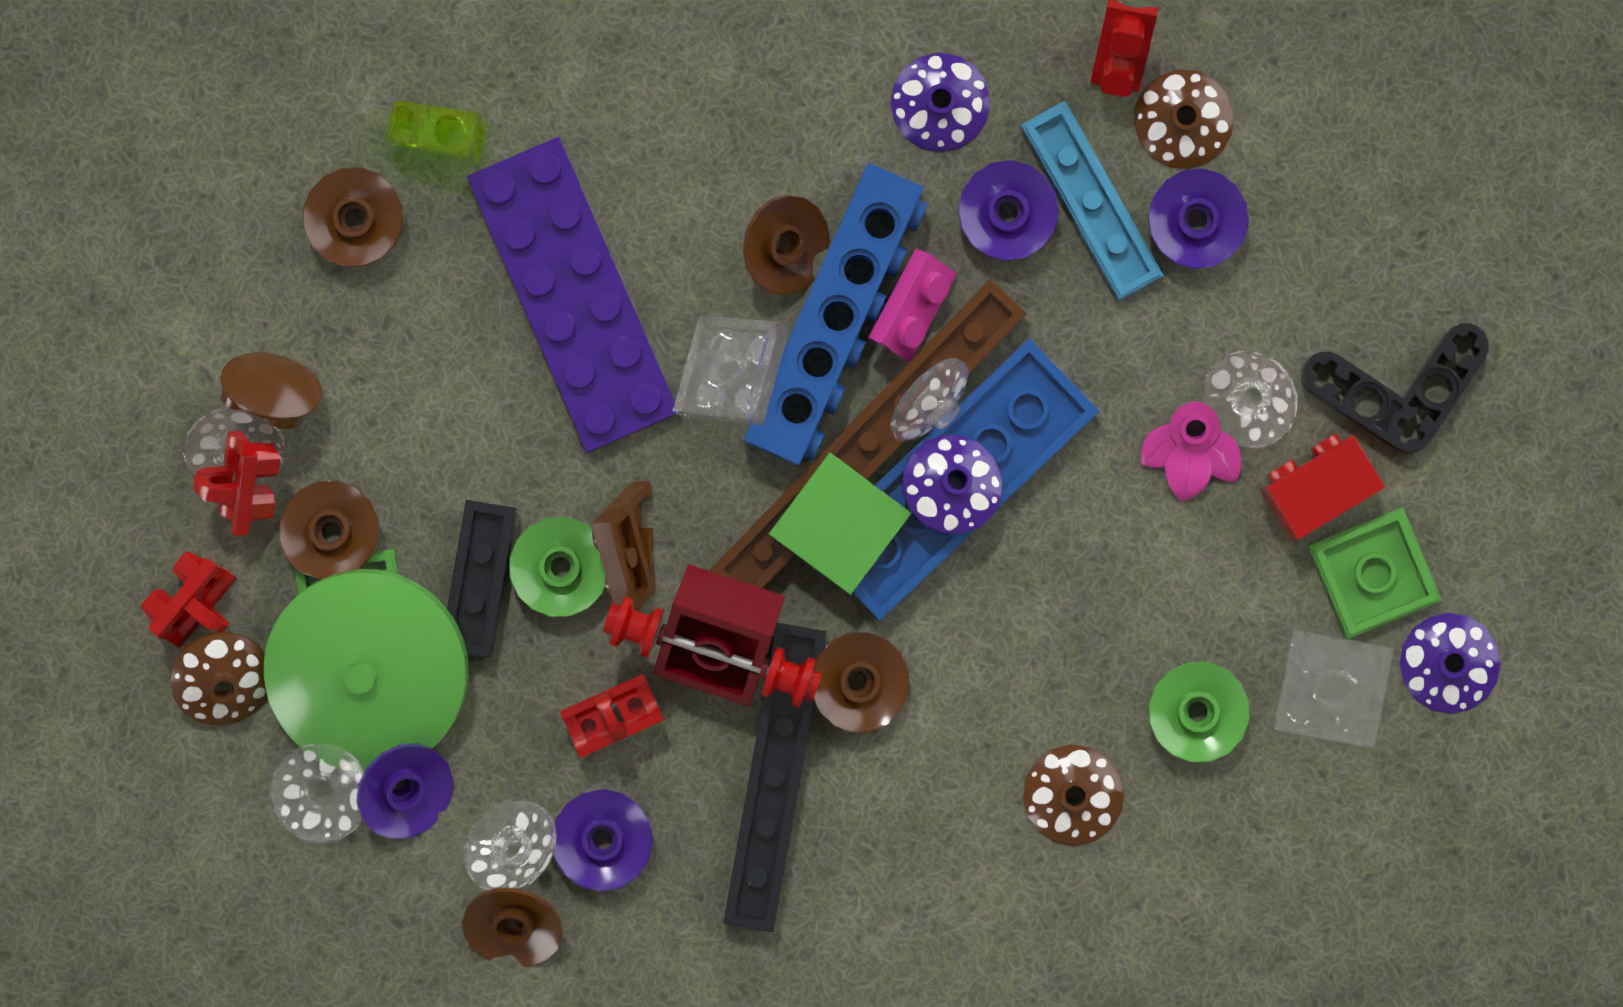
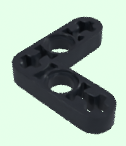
(1392, 405)

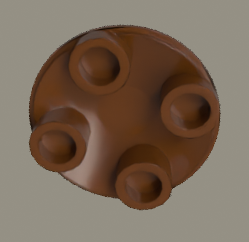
(270, 388)

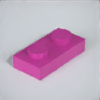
(913, 305)

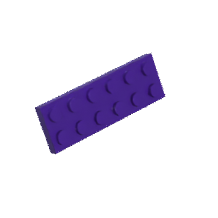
(573, 294)

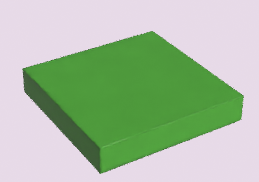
(840, 523)
(1374, 573)

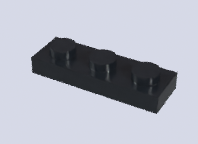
(481, 573)

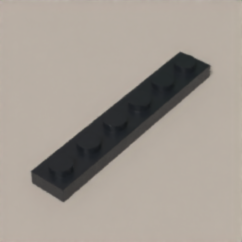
(772, 792)

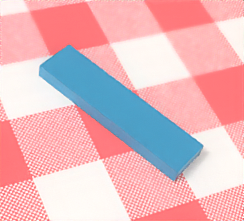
(1091, 200)

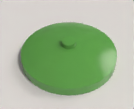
(366, 664)

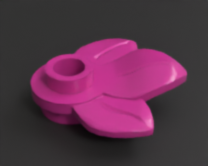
(1189, 458)

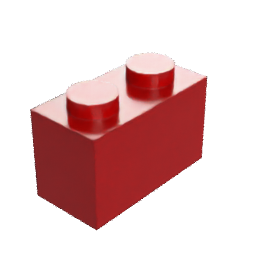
(1322, 486)

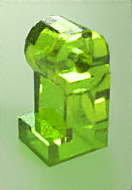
(437, 130)

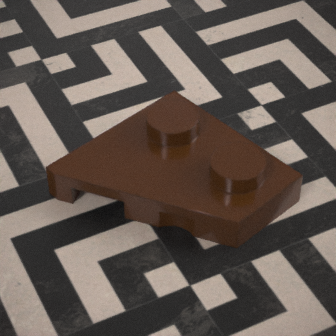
(626, 546)

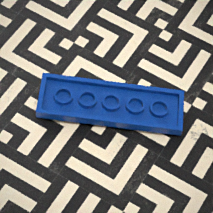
(1022, 421)

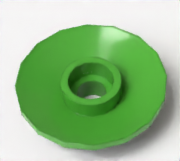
(533, 560)
(1225, 711)

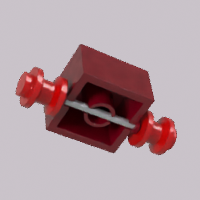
(716, 639)

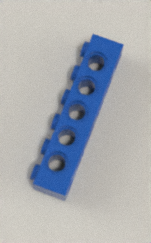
(876, 194)

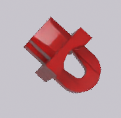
(1123, 48)
(235, 482)
(194, 602)
(590, 728)

